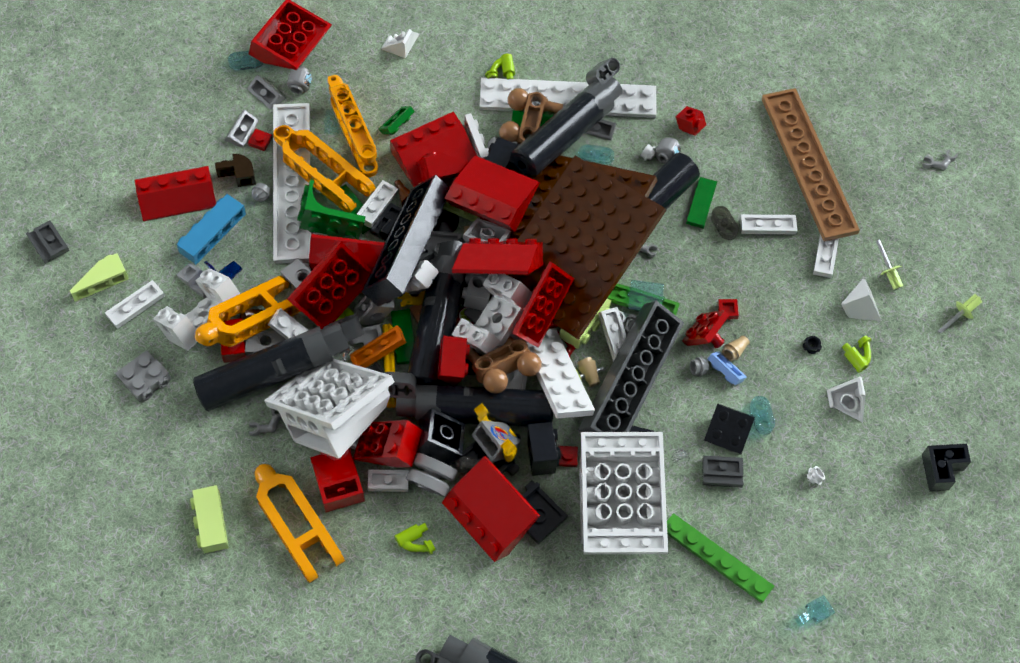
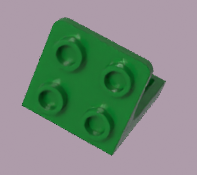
(326, 220)

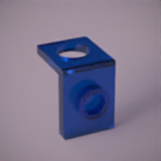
(230, 270)

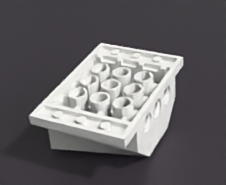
(331, 405)
(623, 493)

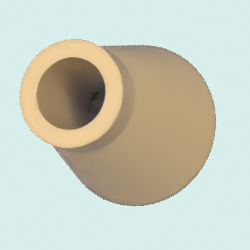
(734, 349)
(588, 368)

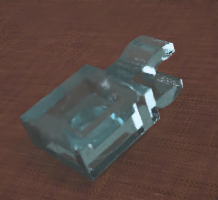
(817, 610)

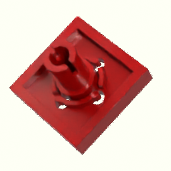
(706, 329)

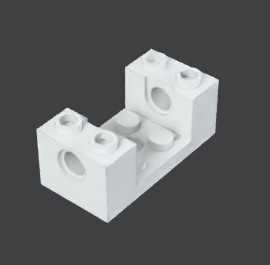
(507, 301)
(181, 328)

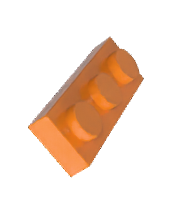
(378, 347)

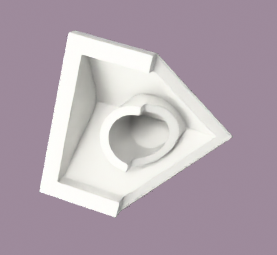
(400, 44)
(861, 303)
(848, 398)

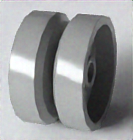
(432, 473)

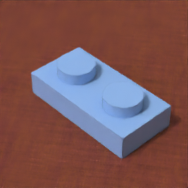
(722, 364)

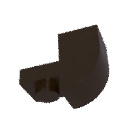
(240, 167)

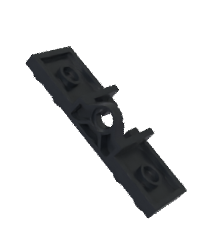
(550, 513)

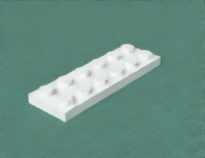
(560, 379)

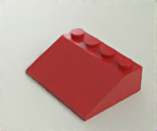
(288, 36)
(441, 135)
(492, 193)
(499, 256)
(331, 286)
(543, 305)
(490, 509)

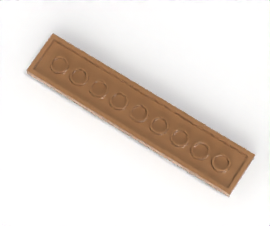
(810, 165)

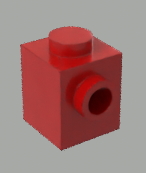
(691, 120)

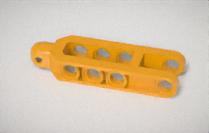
(358, 136)
(293, 140)
(228, 335)
(268, 479)

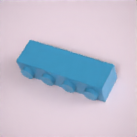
(211, 229)

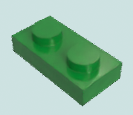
(397, 119)

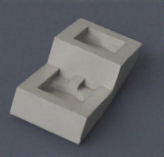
(189, 275)

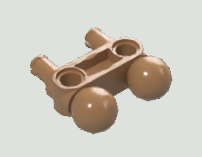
(519, 100)
(494, 366)

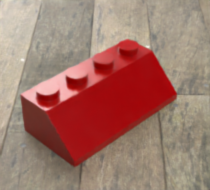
(175, 193)
(365, 250)

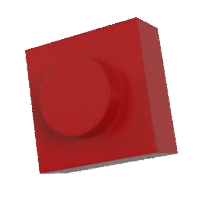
(260, 139)
(729, 306)
(569, 456)

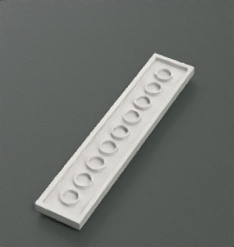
(633, 102)
(288, 187)

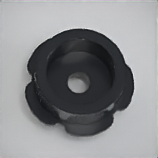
(812, 340)

